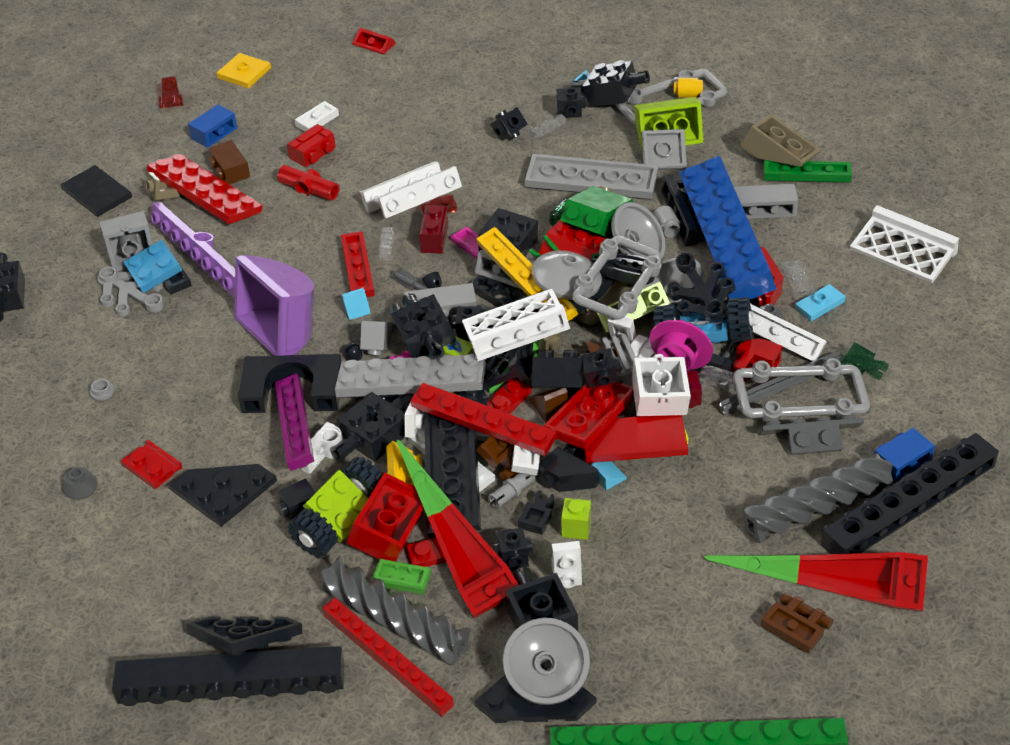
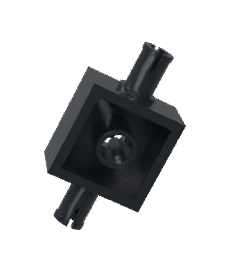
(611, 83)
(11, 285)
(423, 326)
(372, 426)
(539, 599)

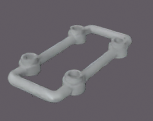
(707, 98)
(628, 301)
(772, 411)

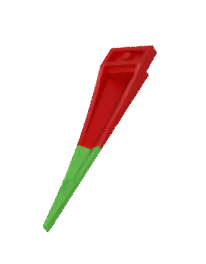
(473, 564)
(877, 578)

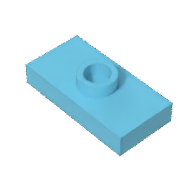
(820, 302)

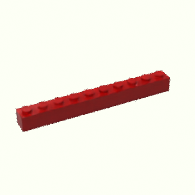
(388, 657)

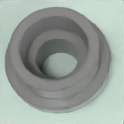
(101, 389)

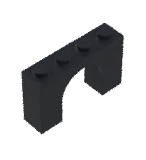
(263, 371)

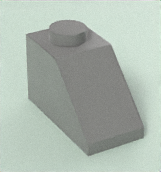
(375, 336)

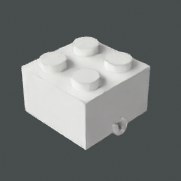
(660, 386)

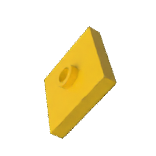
(243, 70)

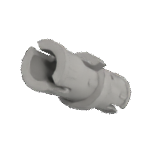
(510, 489)

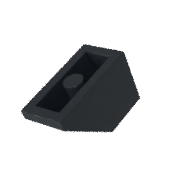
(566, 472)

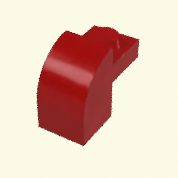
(757, 350)

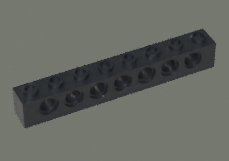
(909, 497)

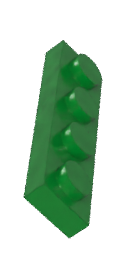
(811, 171)

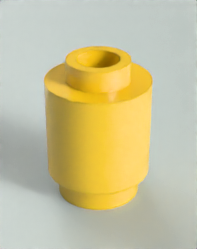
(688, 87)

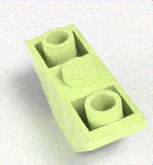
(647, 300)

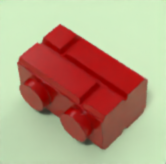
(311, 145)

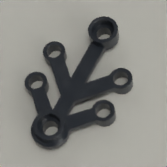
(686, 264)

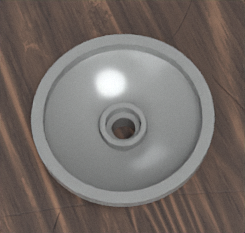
(639, 225)
(559, 272)
(671, 275)
(551, 642)

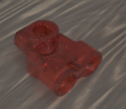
(170, 93)
(446, 200)

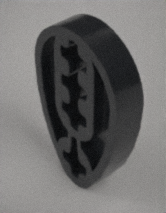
(623, 268)

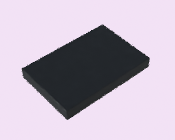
(96, 190)

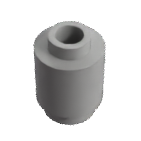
(668, 221)

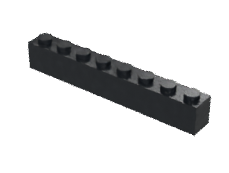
(228, 676)

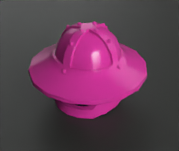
(682, 339)

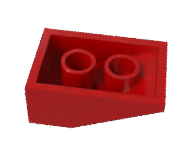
(387, 519)

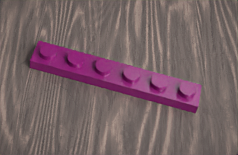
(294, 422)

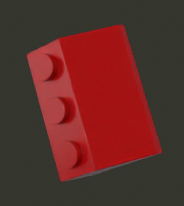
(572, 239)

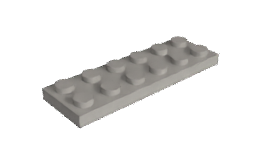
(581, 173)
(407, 375)

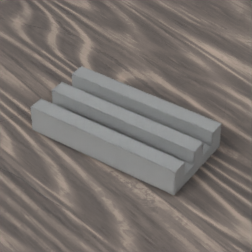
(617, 342)

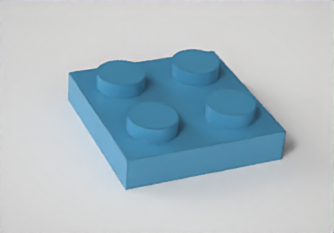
(152, 266)

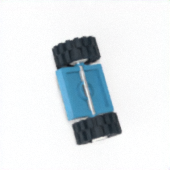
(738, 320)

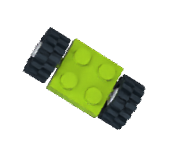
(334, 507)

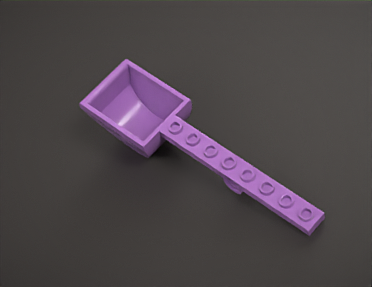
(269, 295)

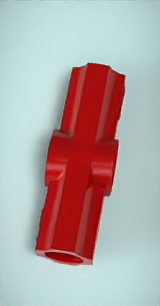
(308, 182)

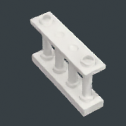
(410, 189)

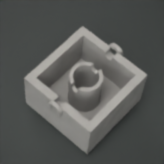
(125, 237)

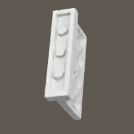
(912, 233)
(525, 329)

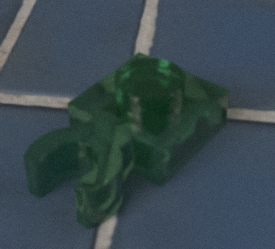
(865, 361)

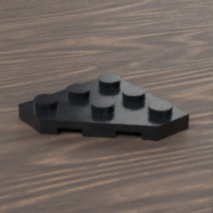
(222, 490)
(244, 633)
(504, 704)

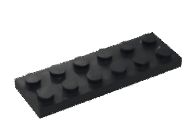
(453, 465)

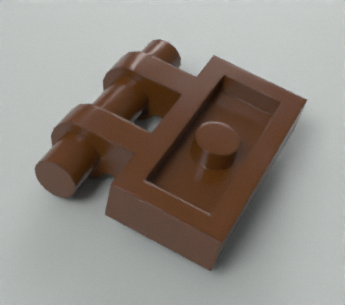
(496, 452)
(794, 628)

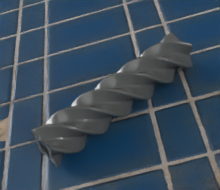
(817, 496)
(394, 611)

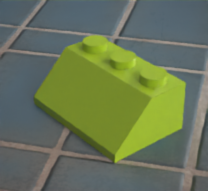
(671, 115)

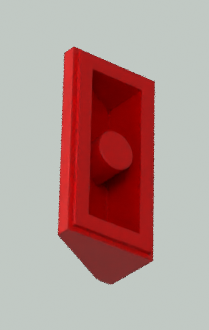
(373, 41)

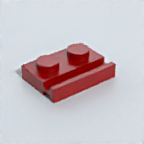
(151, 464)

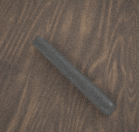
(772, 386)

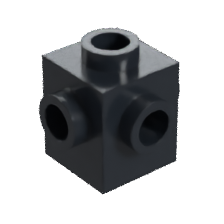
(570, 102)
(508, 124)
(464, 312)
(601, 367)
(513, 548)

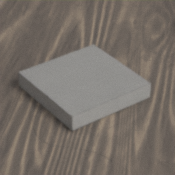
(664, 149)

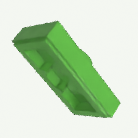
(403, 576)

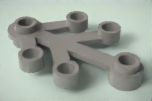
(111, 277)

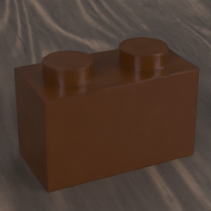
(228, 162)

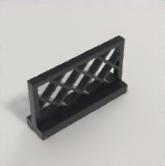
(676, 200)
(517, 360)

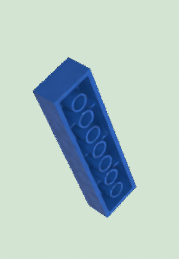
(727, 228)

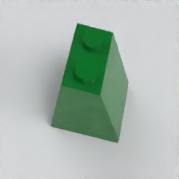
(593, 210)

